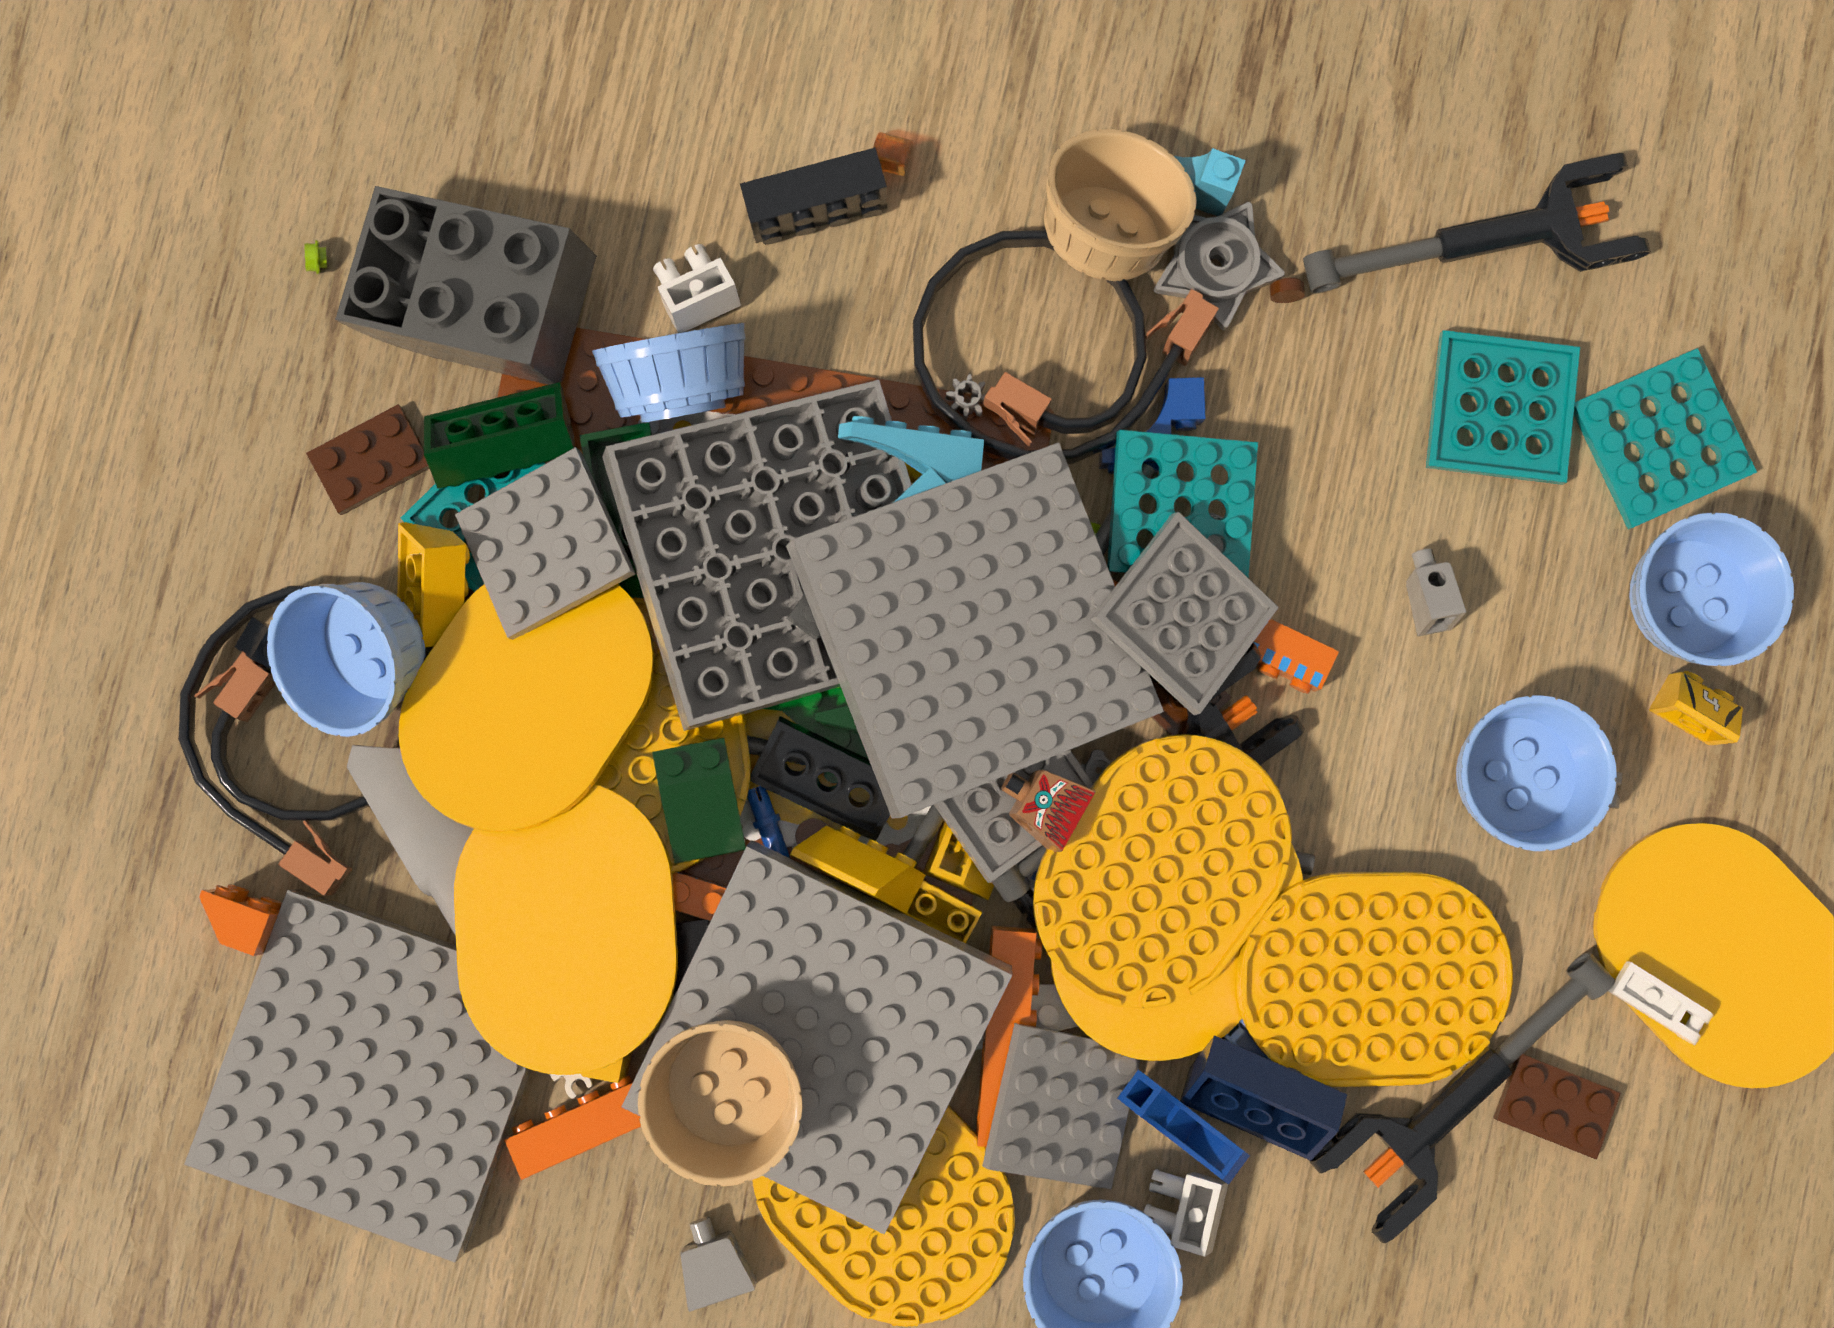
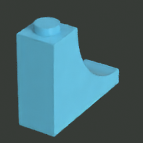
(1213, 179)

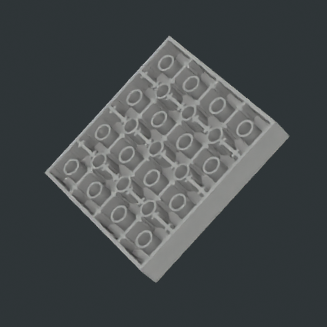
(711, 532)
(971, 629)
(863, 1006)
(361, 1081)

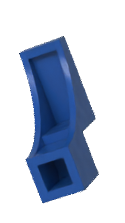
(1181, 408)
(1183, 1127)

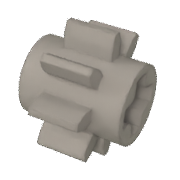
(976, 397)

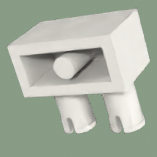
(697, 294)
(1199, 1209)

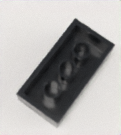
(815, 196)

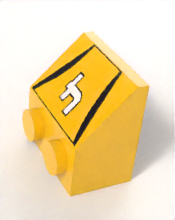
(1698, 709)

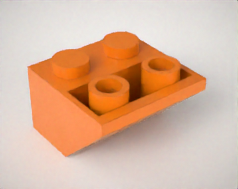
(240, 919)

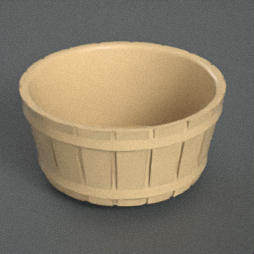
(1116, 203)
(720, 1103)

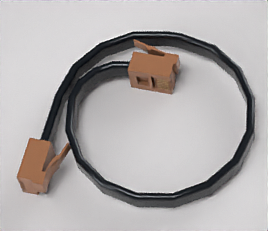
(1029, 408)
(240, 700)

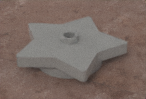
(1233, 243)

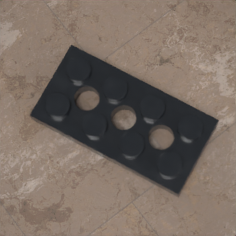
(804, 786)

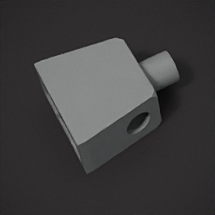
(1433, 595)
(714, 1267)

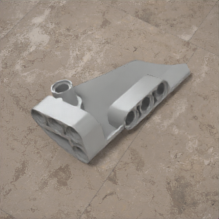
(419, 832)

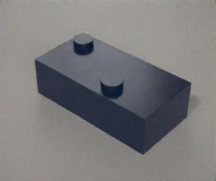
(1263, 1098)

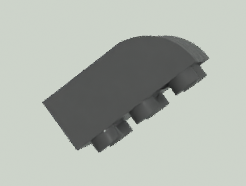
(467, 285)

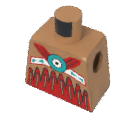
(1047, 806)

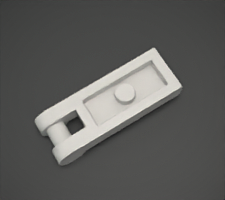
(1660, 1002)

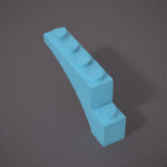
(948, 455)

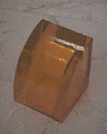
(893, 152)

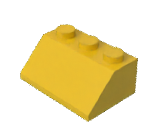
(431, 576)
(862, 865)

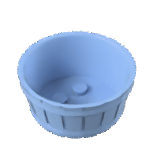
(675, 372)
(1712, 590)
(344, 655)
(1537, 773)
(1102, 1270)

